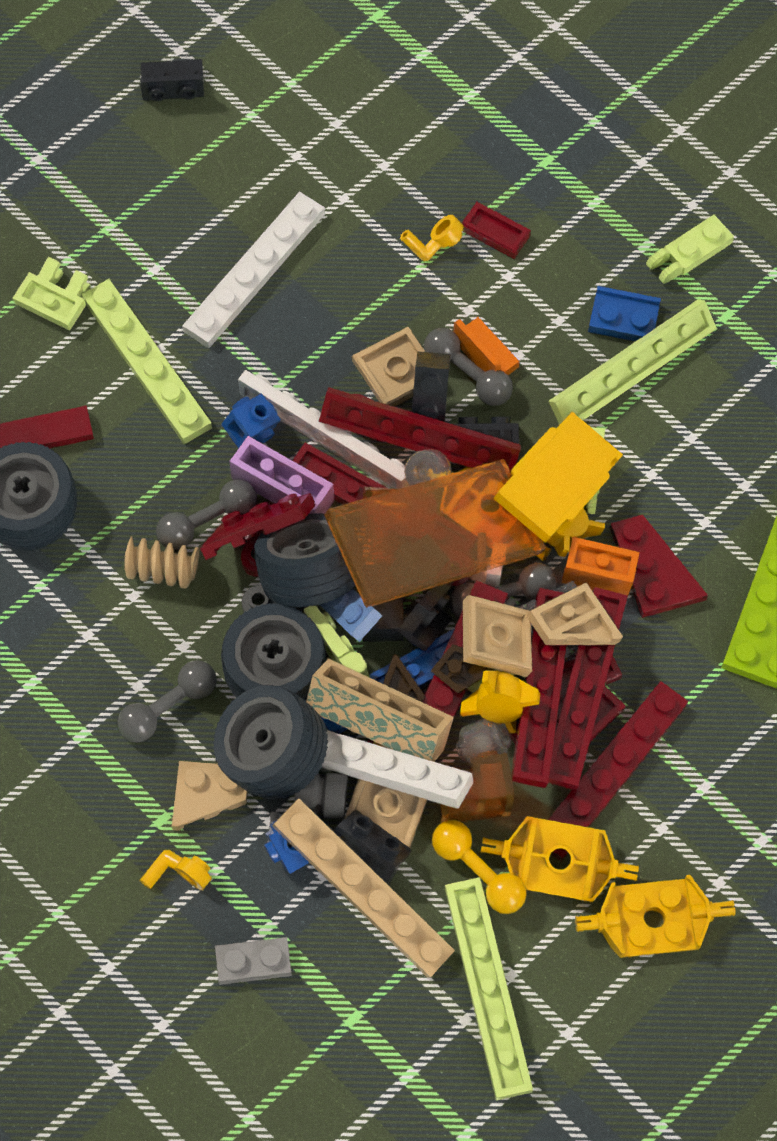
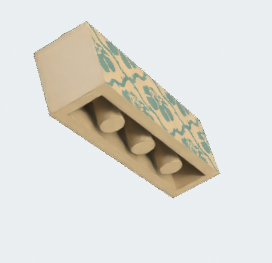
(378, 711)

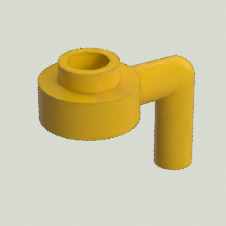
(444, 234)
(192, 870)

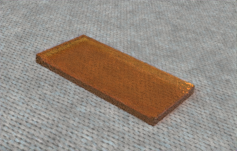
(430, 534)

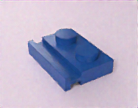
(623, 314)

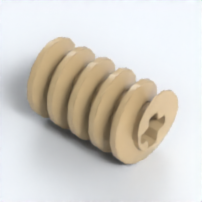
(160, 563)

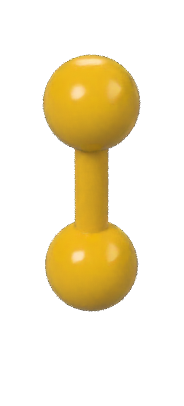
(504, 891)

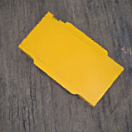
(558, 476)

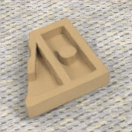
(574, 620)
(203, 793)

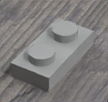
(253, 960)

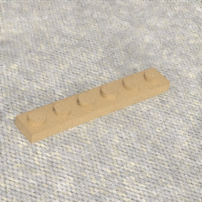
(363, 888)

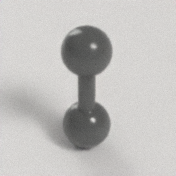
(491, 387)
(179, 528)
(530, 580)
(139, 722)

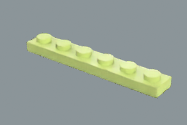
(147, 361)
(634, 362)
(488, 989)

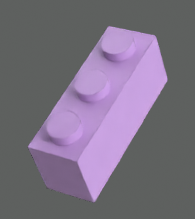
(278, 476)

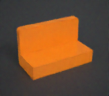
(484, 347)
(600, 566)

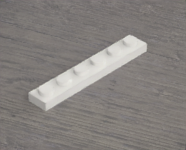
(253, 270)
(337, 440)
(397, 770)

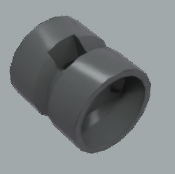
(326, 795)

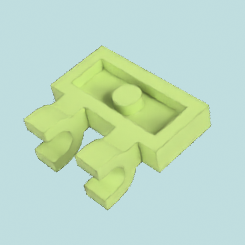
(50, 301)

